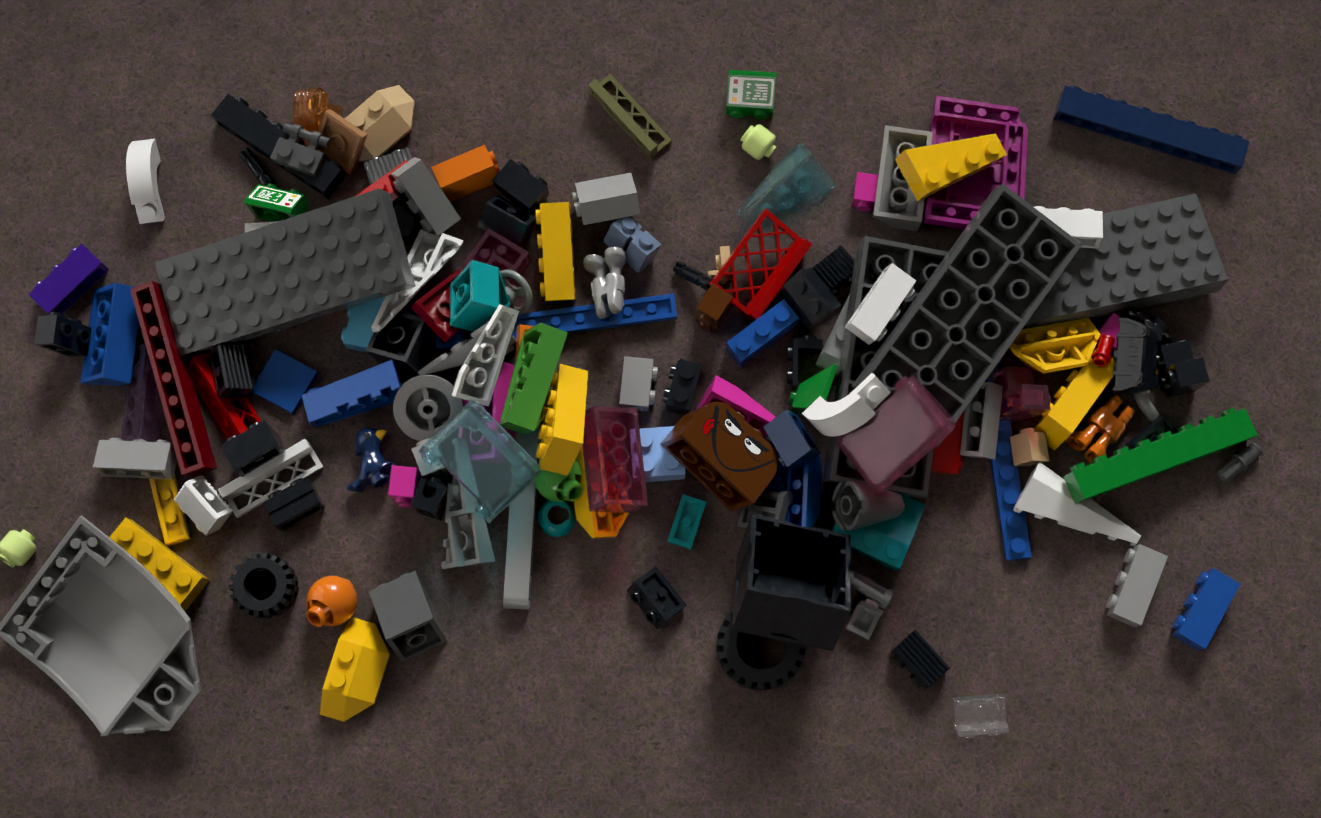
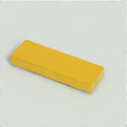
(171, 518)

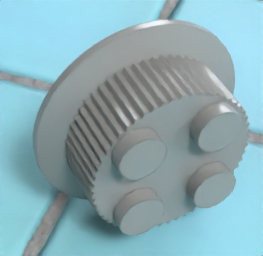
(425, 406)

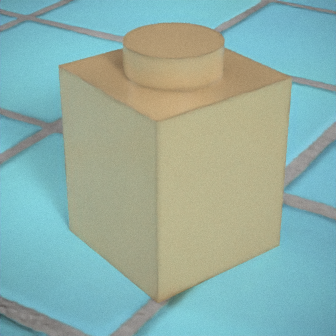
(1029, 448)

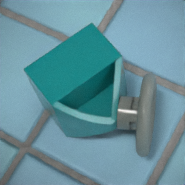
(480, 291)

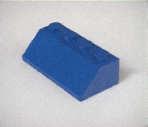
(112, 337)

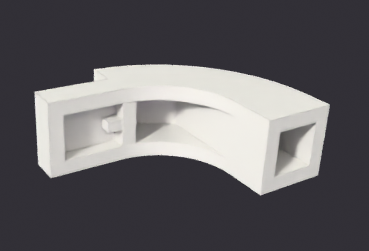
(141, 173)
(850, 412)

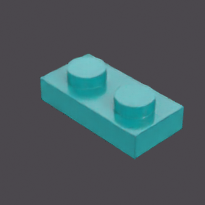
(686, 522)

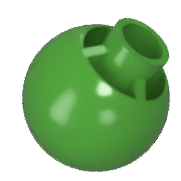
(558, 486)

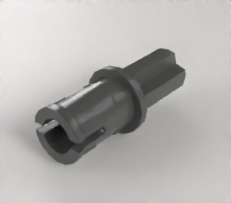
(1239, 462)

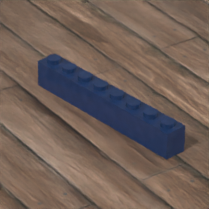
(1151, 129)

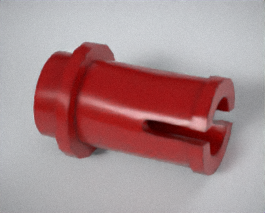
(1103, 351)

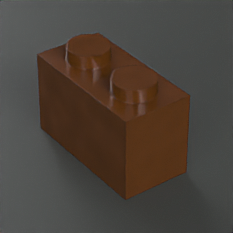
(713, 309)

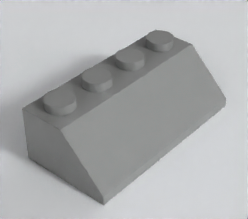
(894, 199)

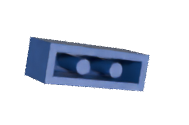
(762, 333)
(1204, 609)

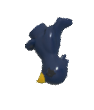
(373, 466)

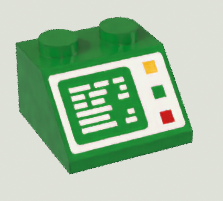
(750, 94)
(275, 204)

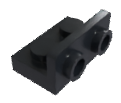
(656, 597)

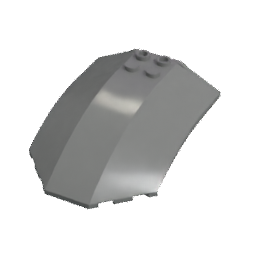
(107, 634)

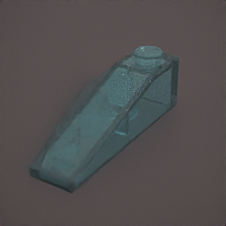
(790, 183)

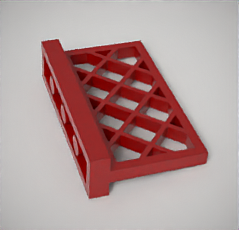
(779, 273)

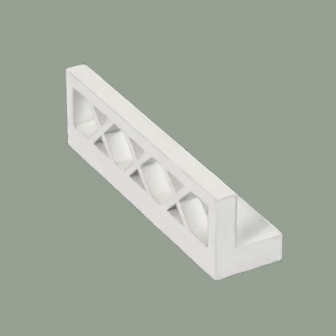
(262, 473)

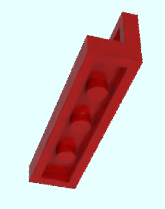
(226, 415)

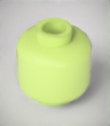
(758, 142)
(17, 548)

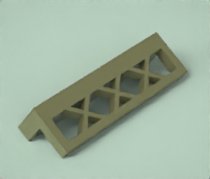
(625, 119)

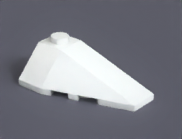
(482, 366)

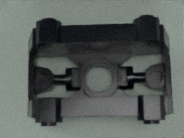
(1135, 357)

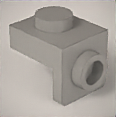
(864, 618)

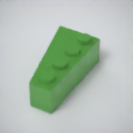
(532, 377)

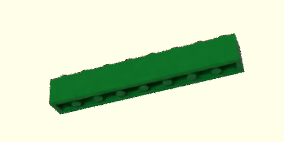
(1159, 456)

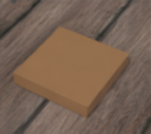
(345, 143)

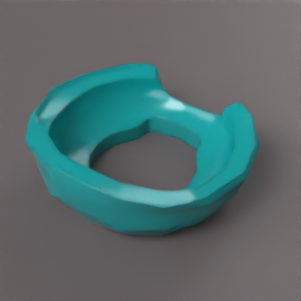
(552, 529)

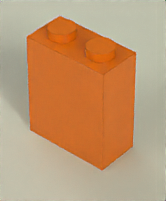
(466, 173)

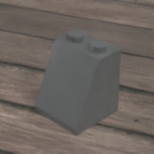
(407, 616)

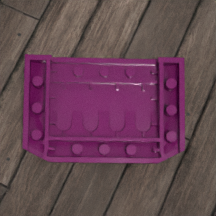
(964, 119)

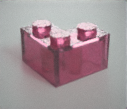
(499, 252)
(1020, 395)

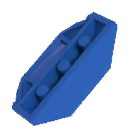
(806, 491)

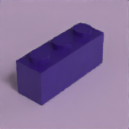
(68, 280)

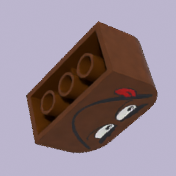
(723, 453)

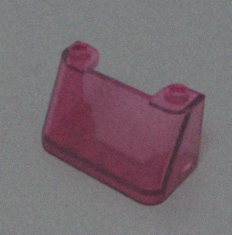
(897, 434)

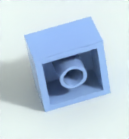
(657, 461)

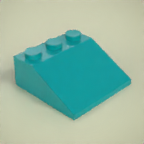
(888, 540)

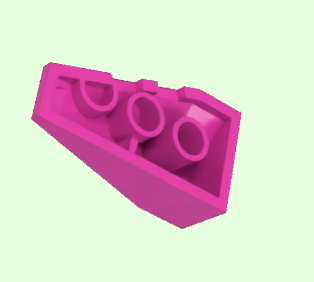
(725, 392)

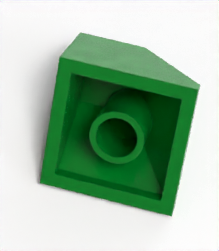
(811, 389)

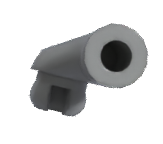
(1146, 406)

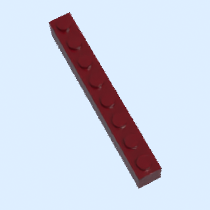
(173, 382)

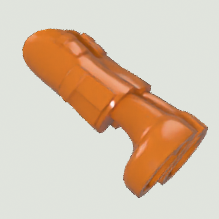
(1106, 424)

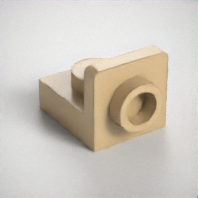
(720, 260)

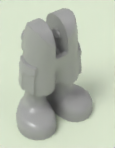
(607, 287)

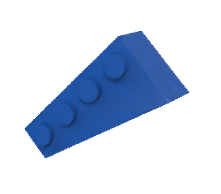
(353, 394)

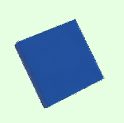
(284, 381)

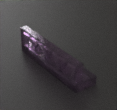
(146, 413)

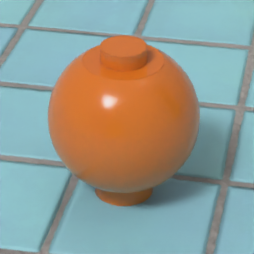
(331, 601)

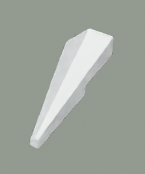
(425, 260)
(1049, 497)

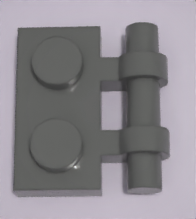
(299, 157)

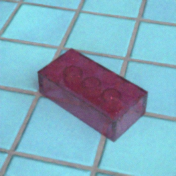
(613, 460)

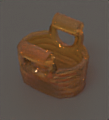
(310, 106)

